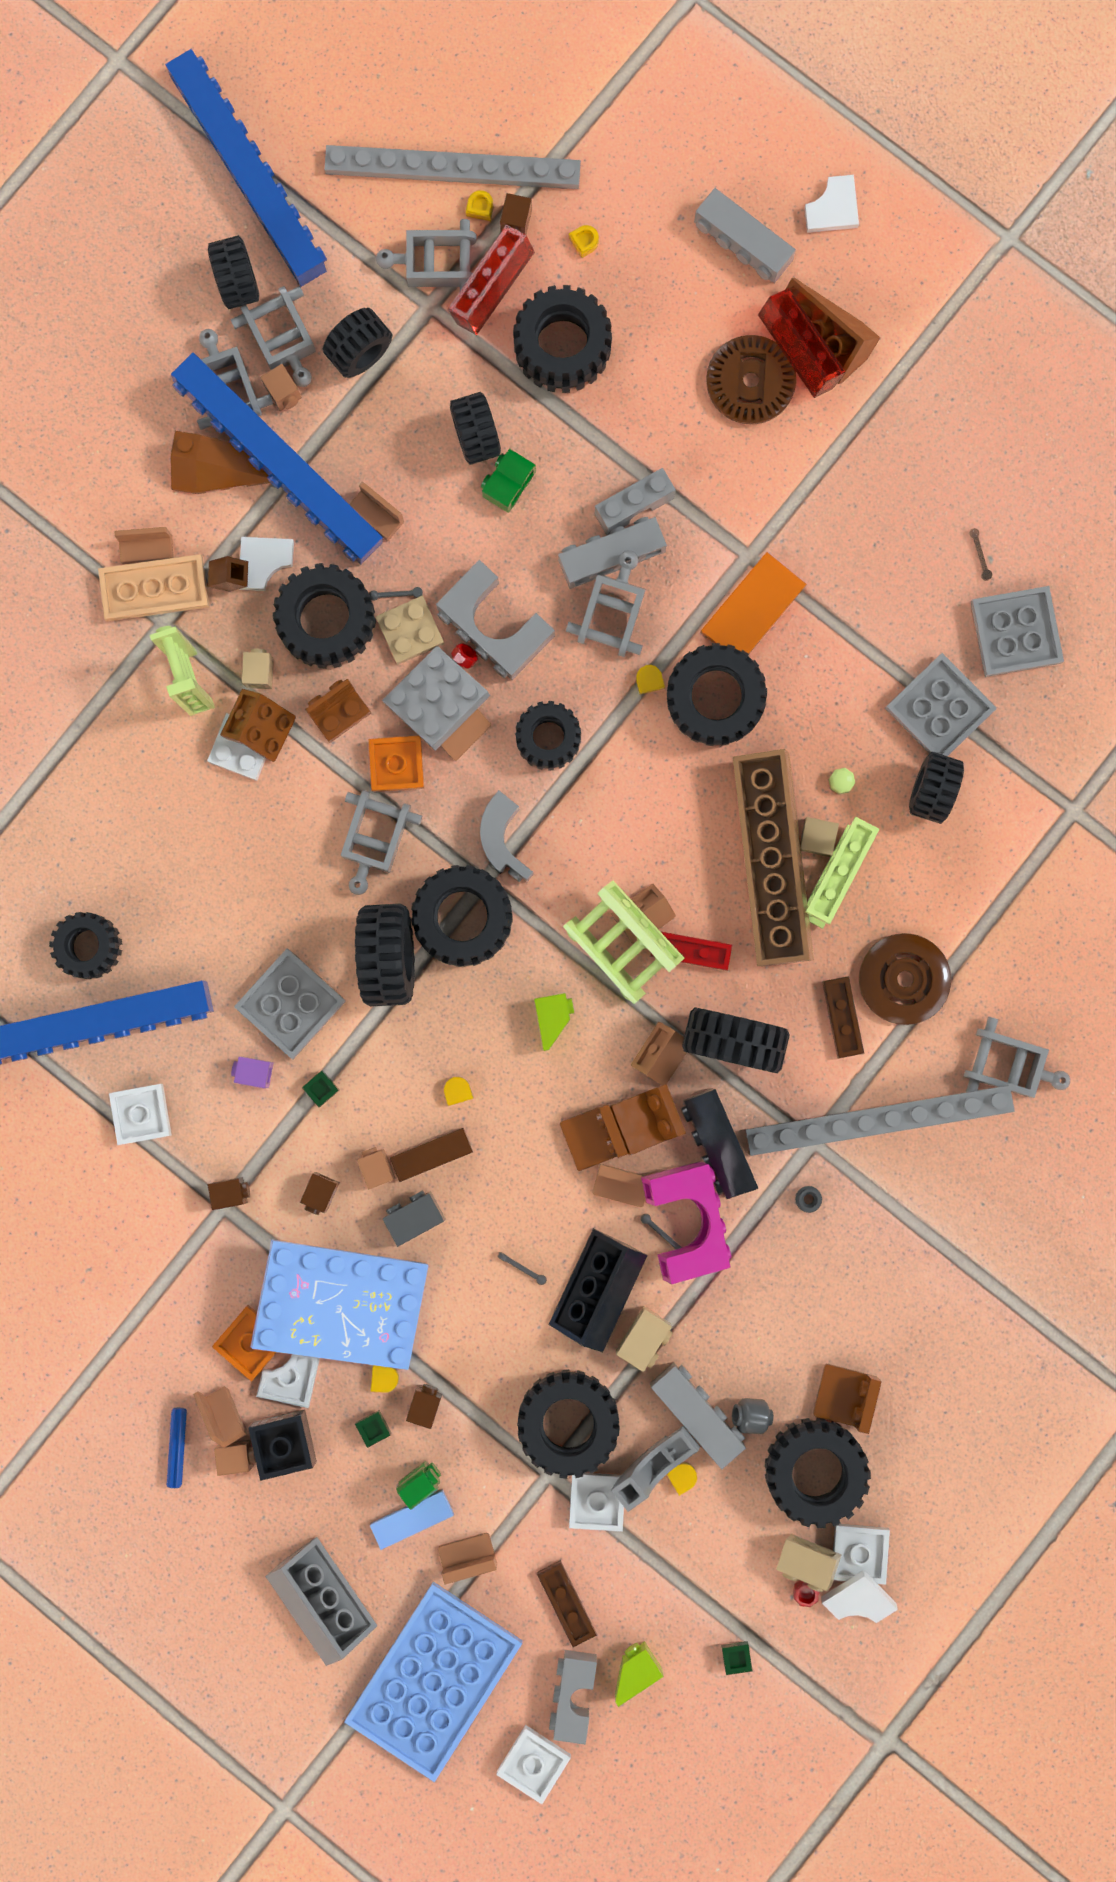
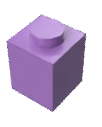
(252, 1072)

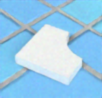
(835, 208)
(265, 558)
(291, 1382)
(859, 1597)

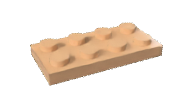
(153, 587)

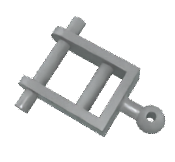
(429, 239)
(292, 355)
(216, 360)
(597, 597)
(363, 803)
(1036, 1072)

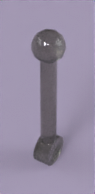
(986, 574)

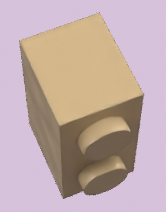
(644, 1339)
(808, 1563)

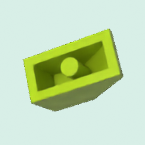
(553, 1017)
(637, 1672)

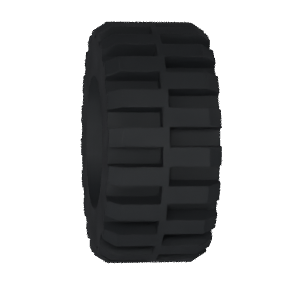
(562, 306)
(309, 586)
(716, 658)
(455, 880)
(384, 955)
(736, 1040)
(562, 1459)
(829, 1506)

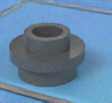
(817, 1199)

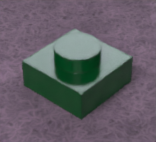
(320, 1088)
(373, 1428)
(736, 1658)

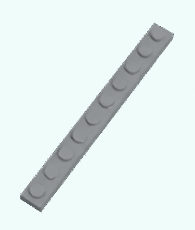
(452, 167)
(880, 1120)

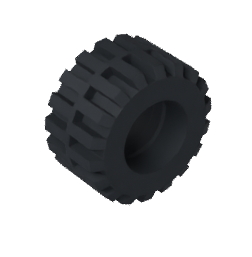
(233, 272)
(357, 342)
(475, 428)
(548, 713)
(936, 787)
(64, 945)

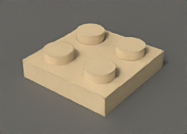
(410, 630)

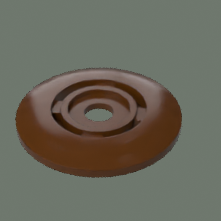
(726, 381)
(880, 974)

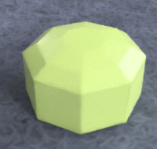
(841, 781)

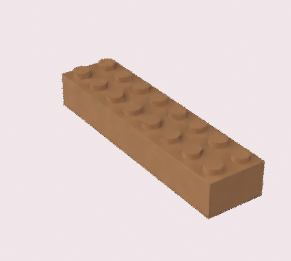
(773, 858)

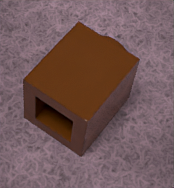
(516, 212)
(228, 574)
(228, 1193)
(319, 1193)
(424, 1406)

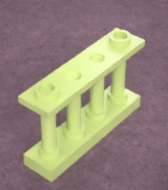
(185, 689)
(840, 872)
(647, 937)

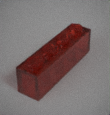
(491, 280)
(801, 343)

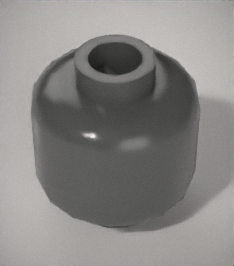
(752, 1416)

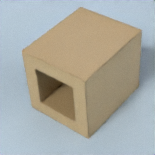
(257, 669)

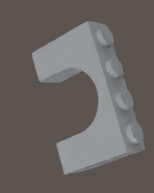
(507, 654)

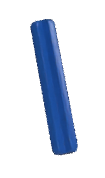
(176, 1447)

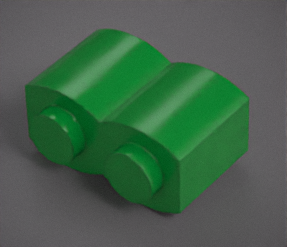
(508, 480)
(419, 1484)

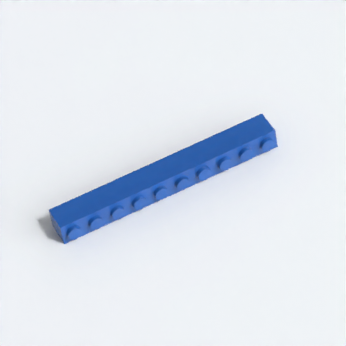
(246, 167)
(276, 458)
(105, 1019)

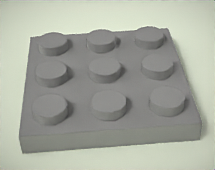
(1017, 631)
(436, 698)
(940, 707)
(290, 1003)

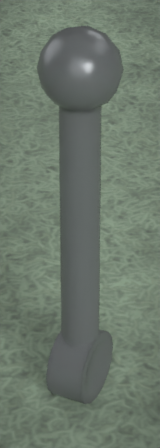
(416, 592)
(646, 1219)
(541, 1279)

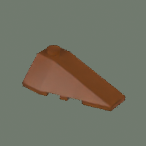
(843, 333)
(210, 464)

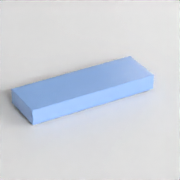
(409, 1522)

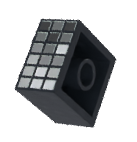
(282, 1445)

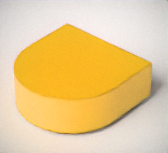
(480, 205)
(584, 239)
(649, 679)
(457, 1091)
(384, 1379)
(683, 1477)

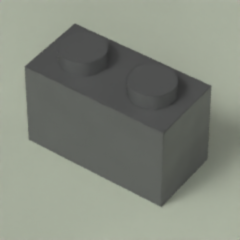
(414, 1218)

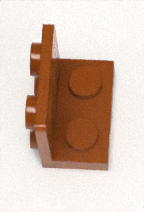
(337, 710)
(258, 724)
(647, 1119)
(593, 1137)
(847, 1397)

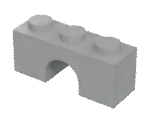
(645, 494)
(576, 1673)

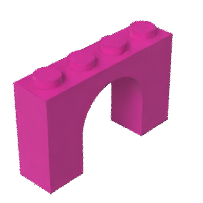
(708, 1250)

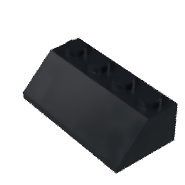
(719, 1143)
(597, 1290)

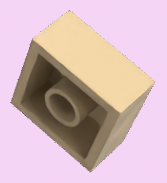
(818, 836)

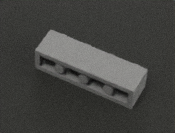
(744, 236)
(602, 554)
(697, 1415)

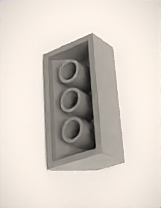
(321, 1601)

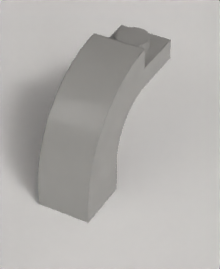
(492, 830)
(644, 1474)

